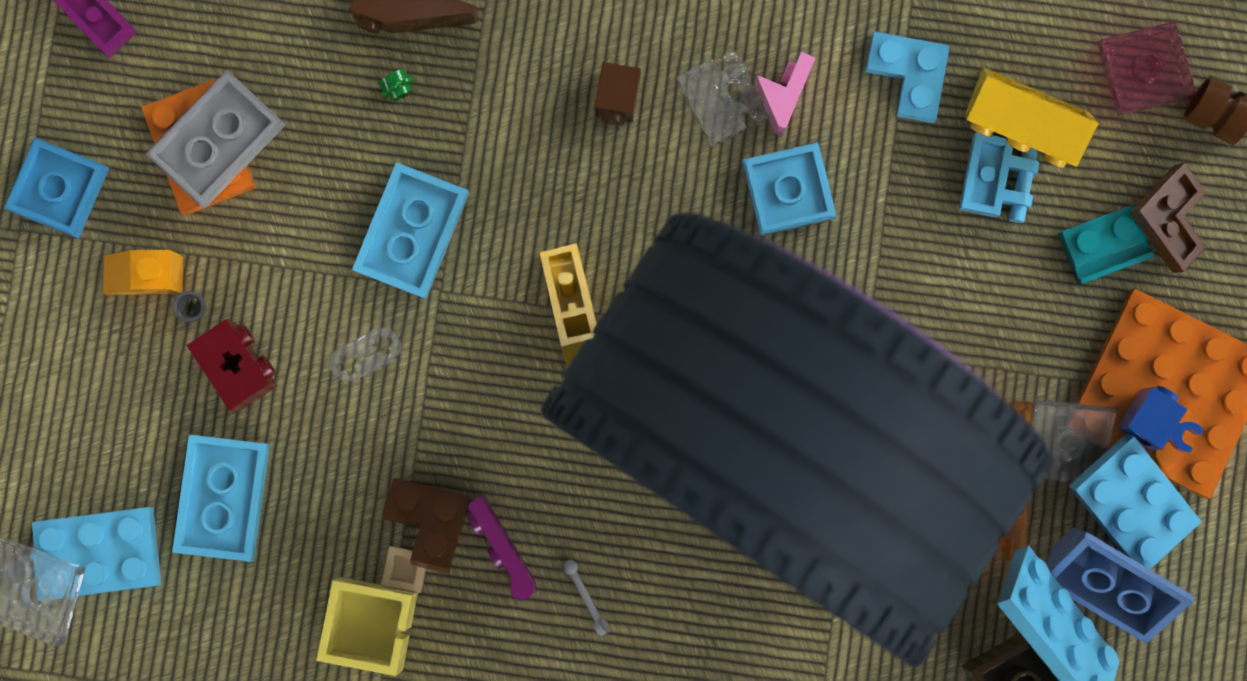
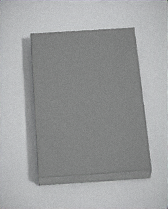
(215, 139)

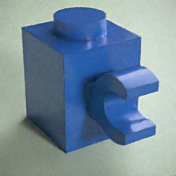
(1156, 418)

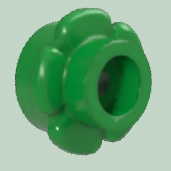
(396, 85)

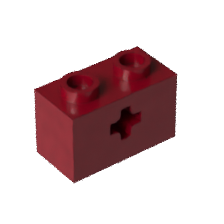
(214, 354)

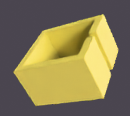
(366, 626)

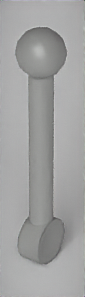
(600, 624)

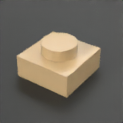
(400, 573)

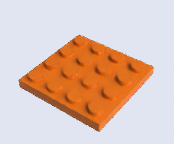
(1197, 362)

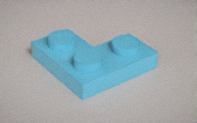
(918, 64)

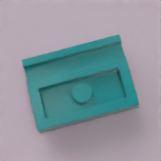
(1105, 245)

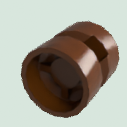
(1219, 109)

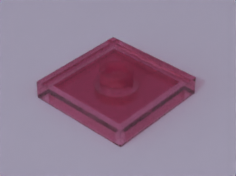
(1147, 68)

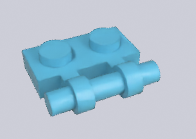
(987, 177)

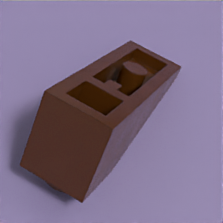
(411, 15)

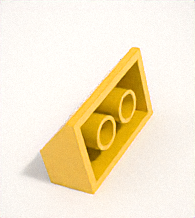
(1030, 119)

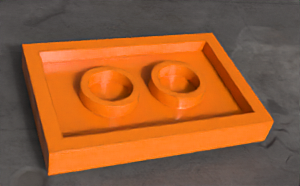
(161, 117)

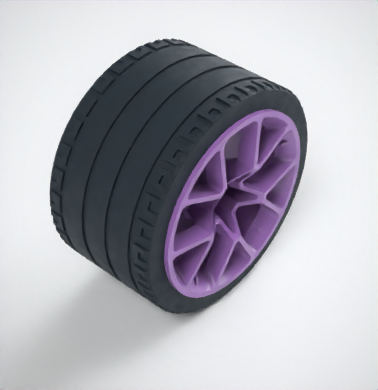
(803, 429)

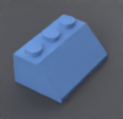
(1115, 585)

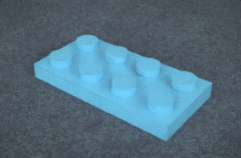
(1054, 622)

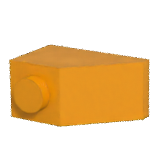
(143, 273)

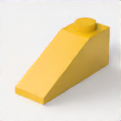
(569, 298)

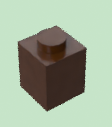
(617, 93)

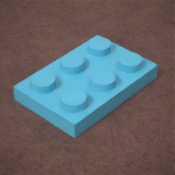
(411, 230)
(221, 498)
(1135, 502)
(112, 547)

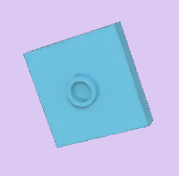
(789, 189)

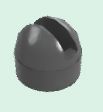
(181, 302)

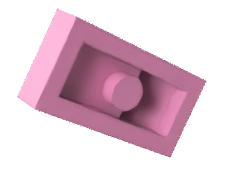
(780, 99)

